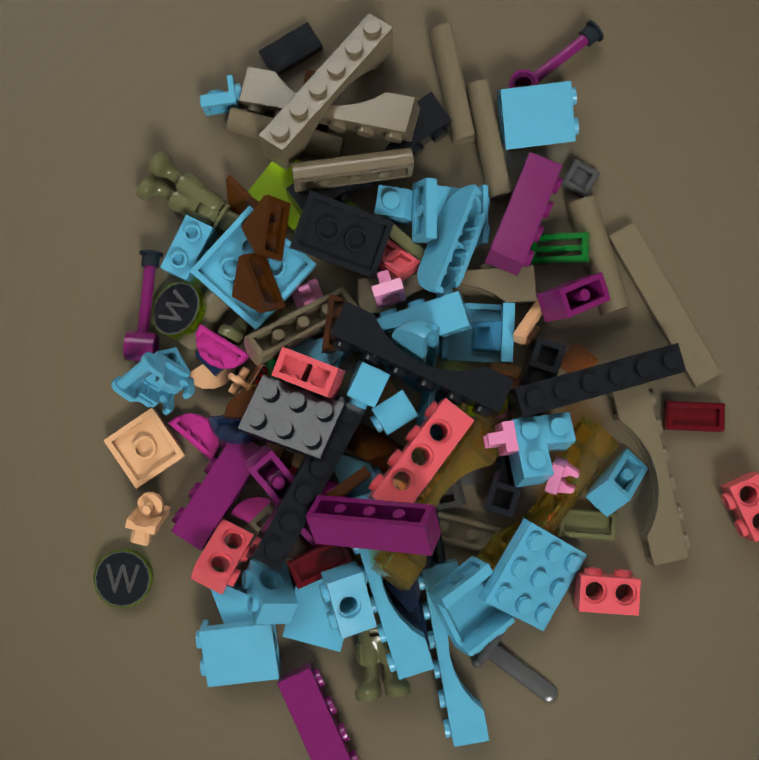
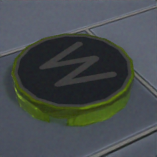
(178, 310)
(123, 578)

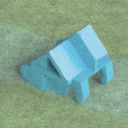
(156, 380)

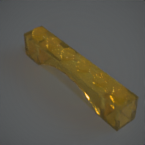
(589, 455)
(467, 456)

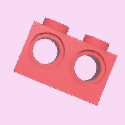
(308, 373)
(743, 510)
(220, 555)
(605, 599)

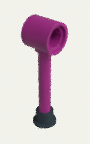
(587, 36)
(142, 341)

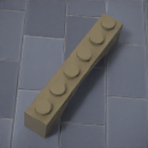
(385, 115)
(293, 126)
(488, 280)
(662, 532)

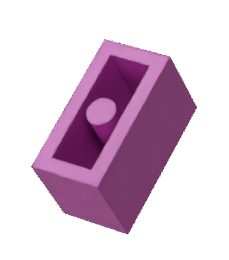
(573, 297)

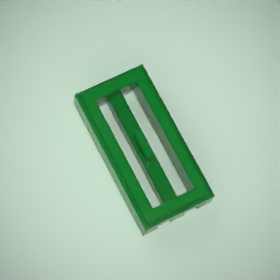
(585, 248)

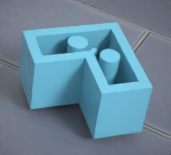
(536, 439)

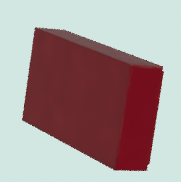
(694, 416)
(309, 564)

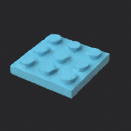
(219, 267)
(532, 575)

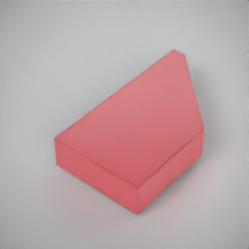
(398, 261)

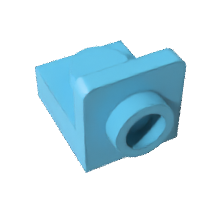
(220, 102)

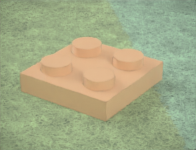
(145, 447)

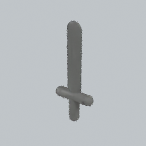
(516, 669)

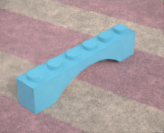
(445, 311)
(406, 642)
(465, 713)

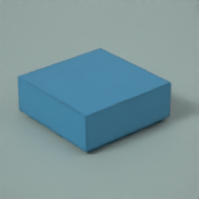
(487, 336)

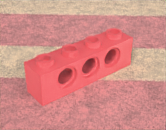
(454, 426)

